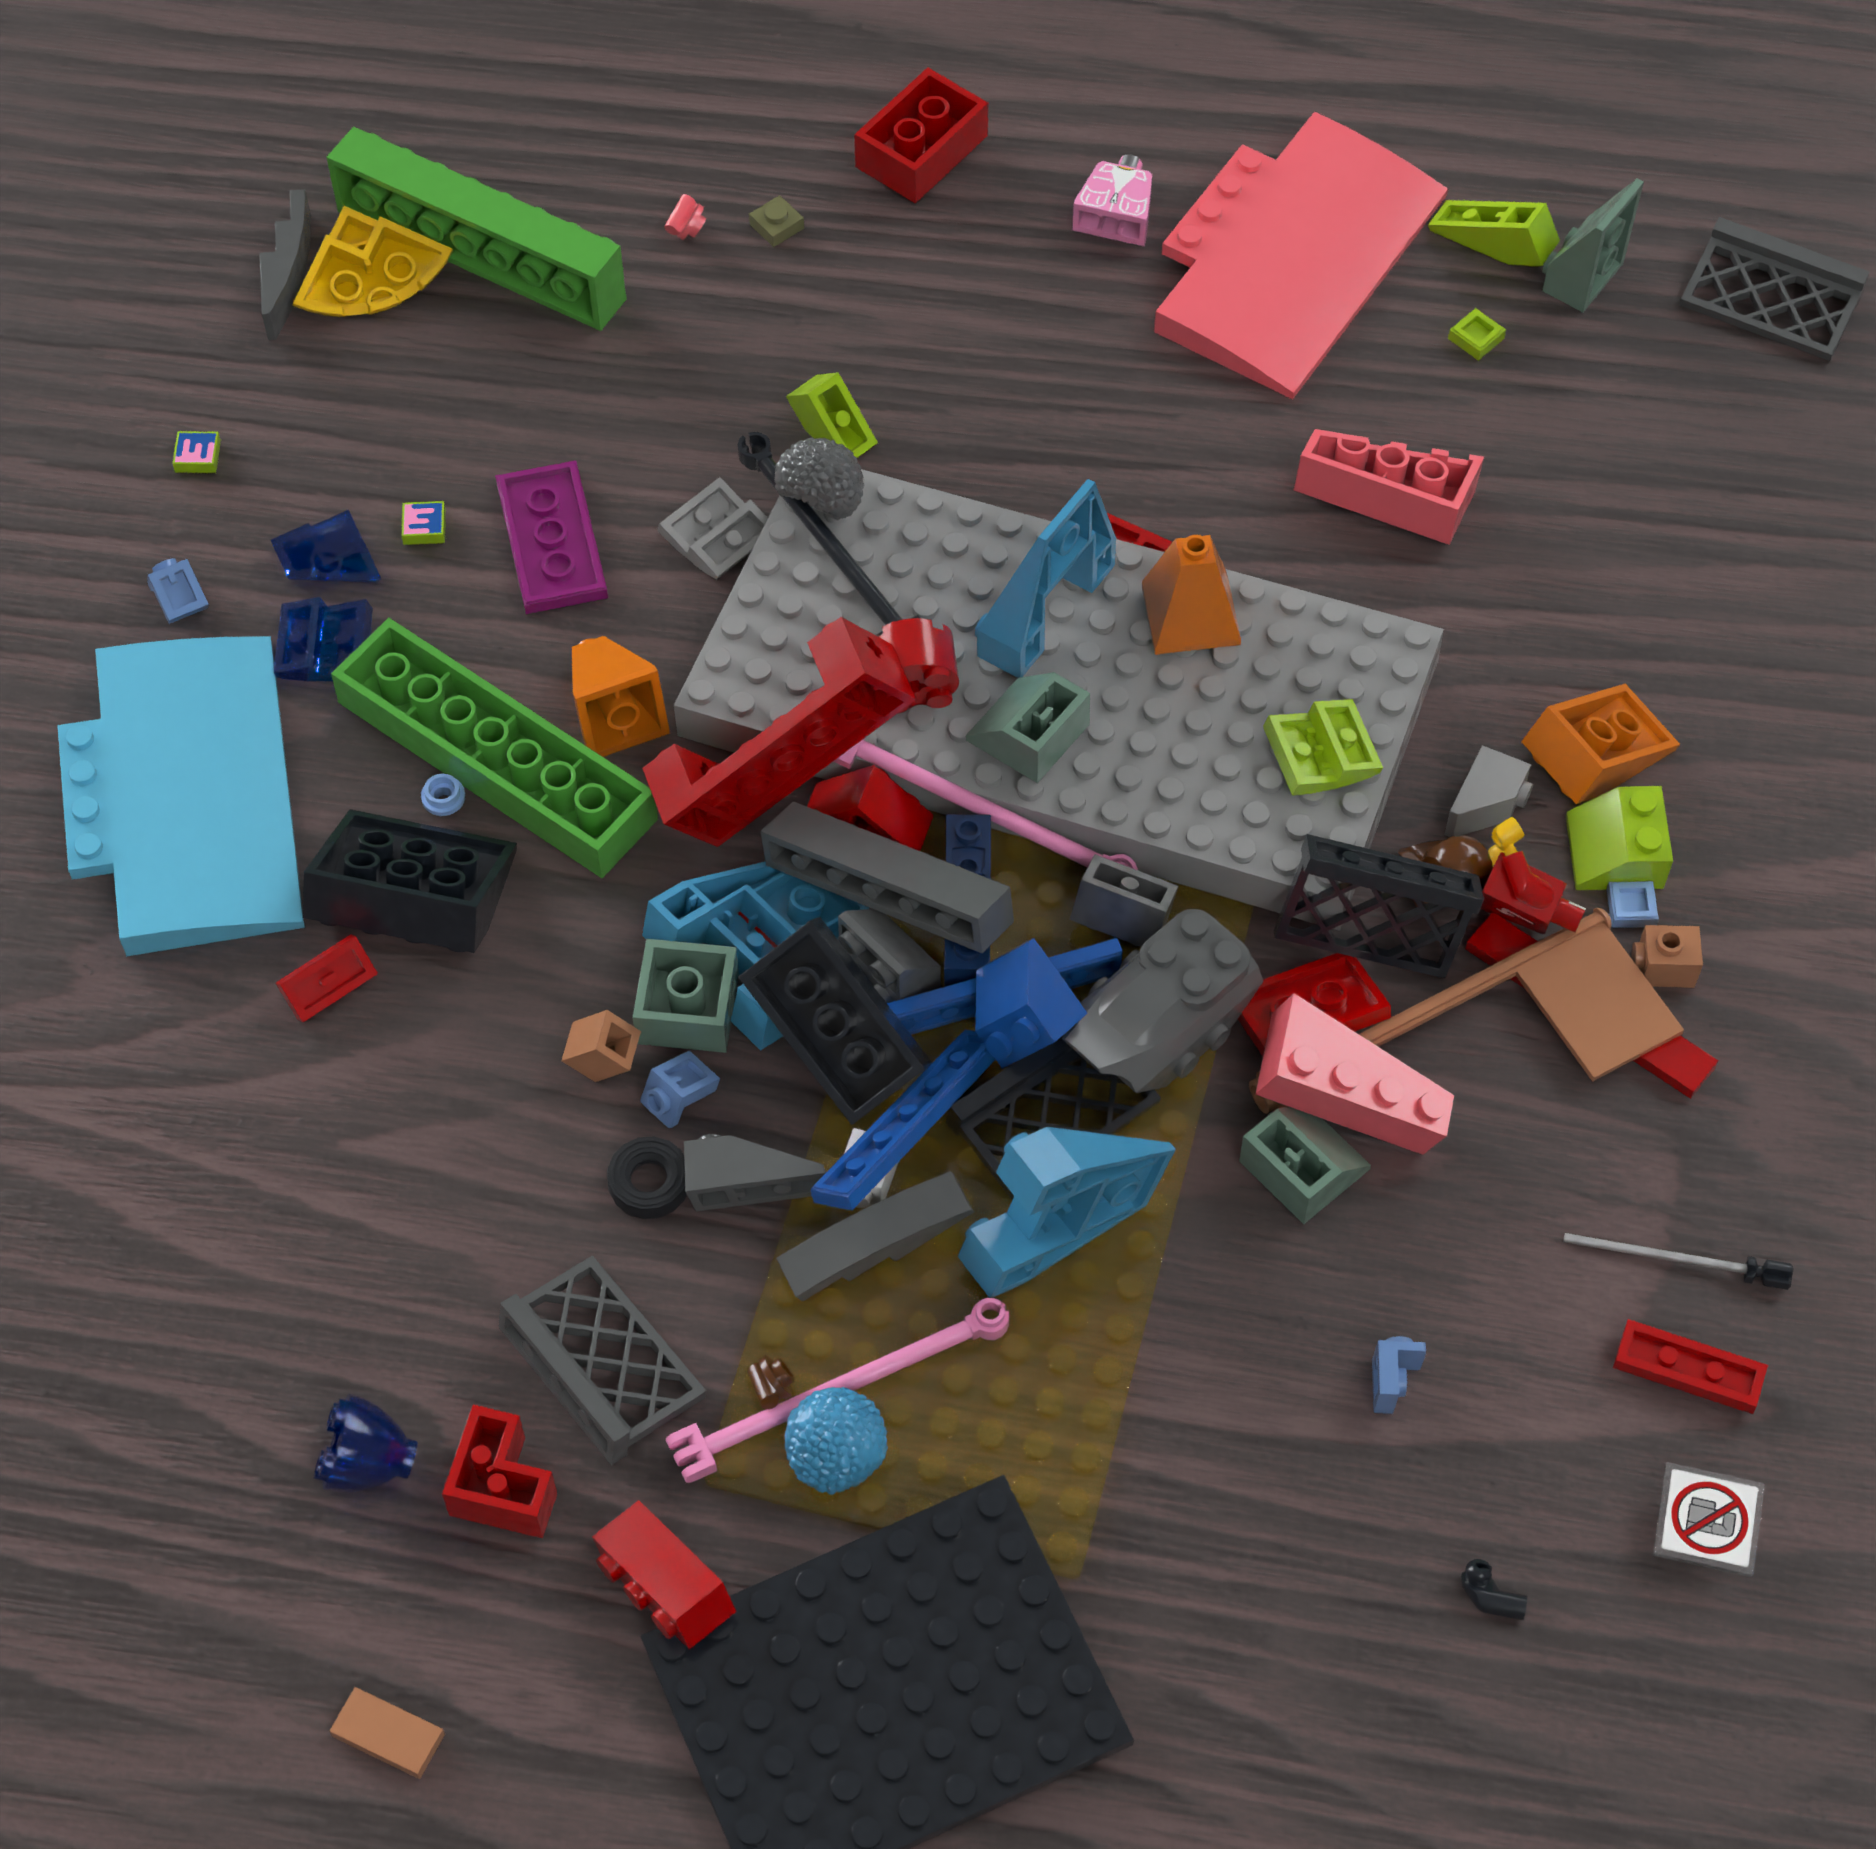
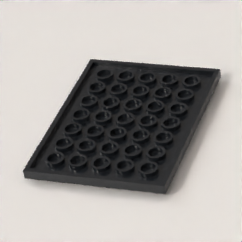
(892, 1685)

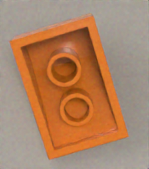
(1598, 741)

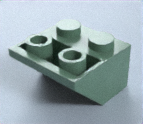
(1033, 723)
(1301, 1160)

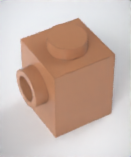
(1669, 955)
(601, 1046)

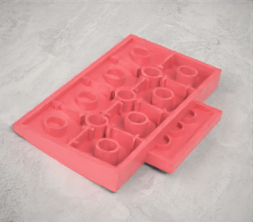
(1291, 251)

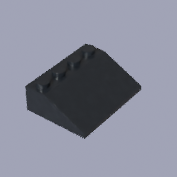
(407, 881)

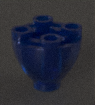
(364, 1448)

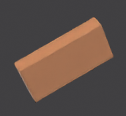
(387, 1732)

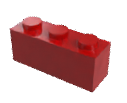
(662, 1575)

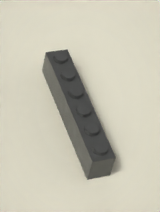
(888, 876)

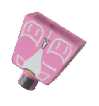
(1115, 201)

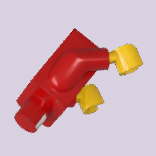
(1523, 892)

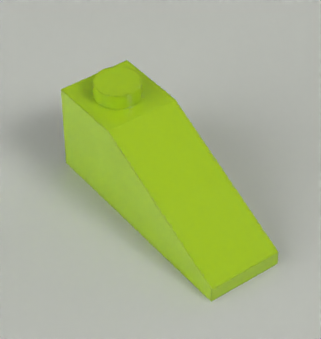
(1502, 230)

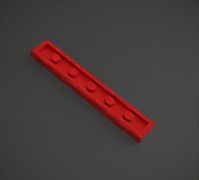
(1675, 1062)

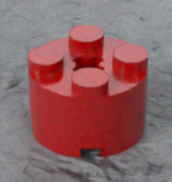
(926, 658)

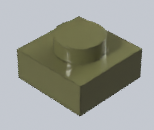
(776, 221)

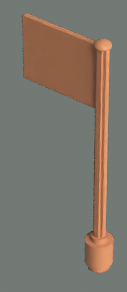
(1580, 985)

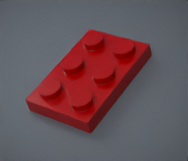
(1331, 984)

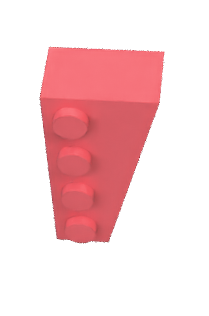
(1389, 482)
(1348, 1080)

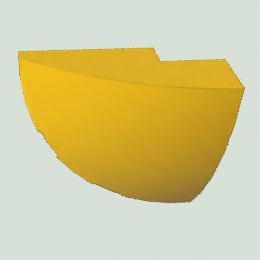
(368, 267)

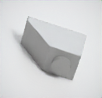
(1489, 793)

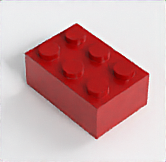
(921, 135)

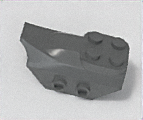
(1167, 1003)

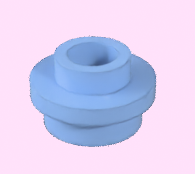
(442, 785)

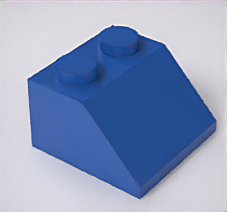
(1022, 1004)

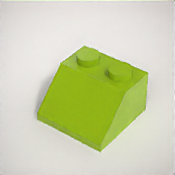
(1620, 838)

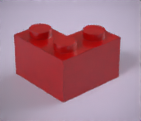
(874, 804)
(490, 1484)

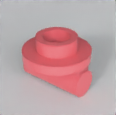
(685, 218)

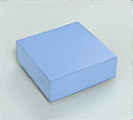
(1632, 904)

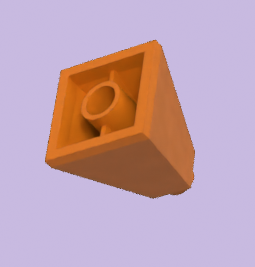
(1190, 598)
(616, 696)

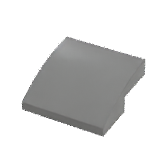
(714, 528)

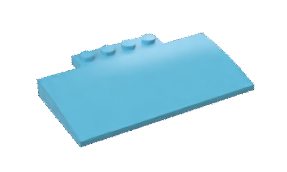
(184, 793)

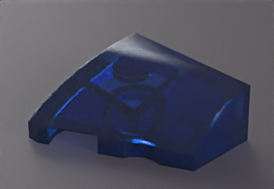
(326, 552)

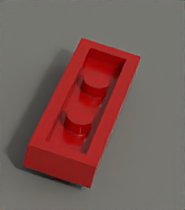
(1690, 1366)

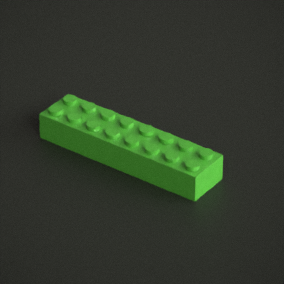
(485, 228)
(495, 747)

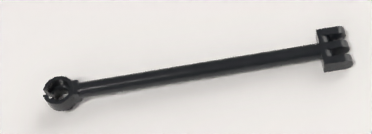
(762, 461)

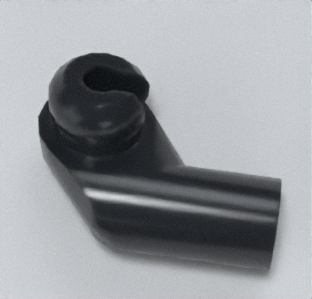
(1486, 1595)

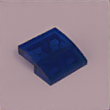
(319, 637)

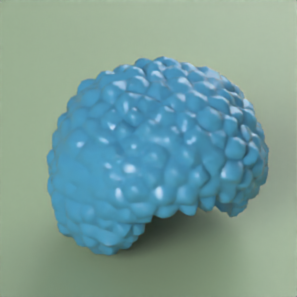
(835, 1439)

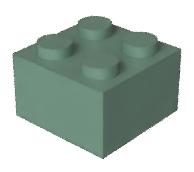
(686, 995)

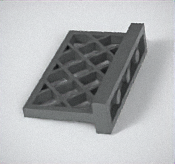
(1785, 265)
(573, 1386)

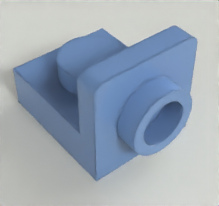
(176, 589)
(676, 1086)
(1389, 1369)

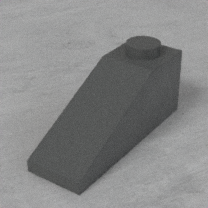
(739, 1173)

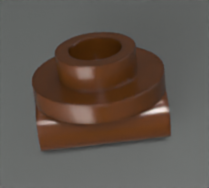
(771, 1381)

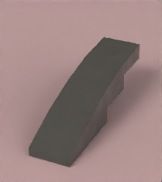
(285, 268)
(875, 1233)

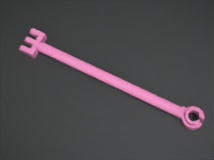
(975, 803)
(703, 1448)

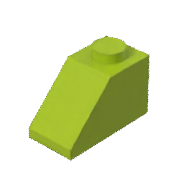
(831, 413)

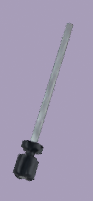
(1772, 1273)

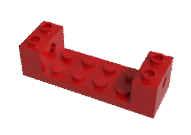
(859, 695)

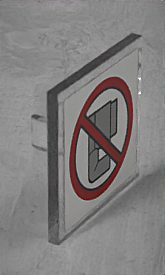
(1709, 1519)

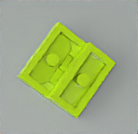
(1322, 747)

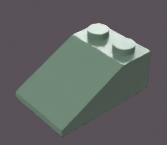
(1593, 250)

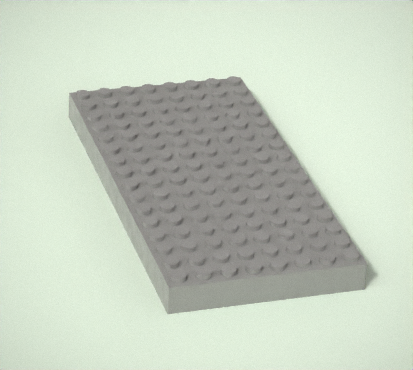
(1173, 739)

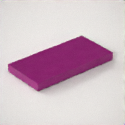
(551, 537)

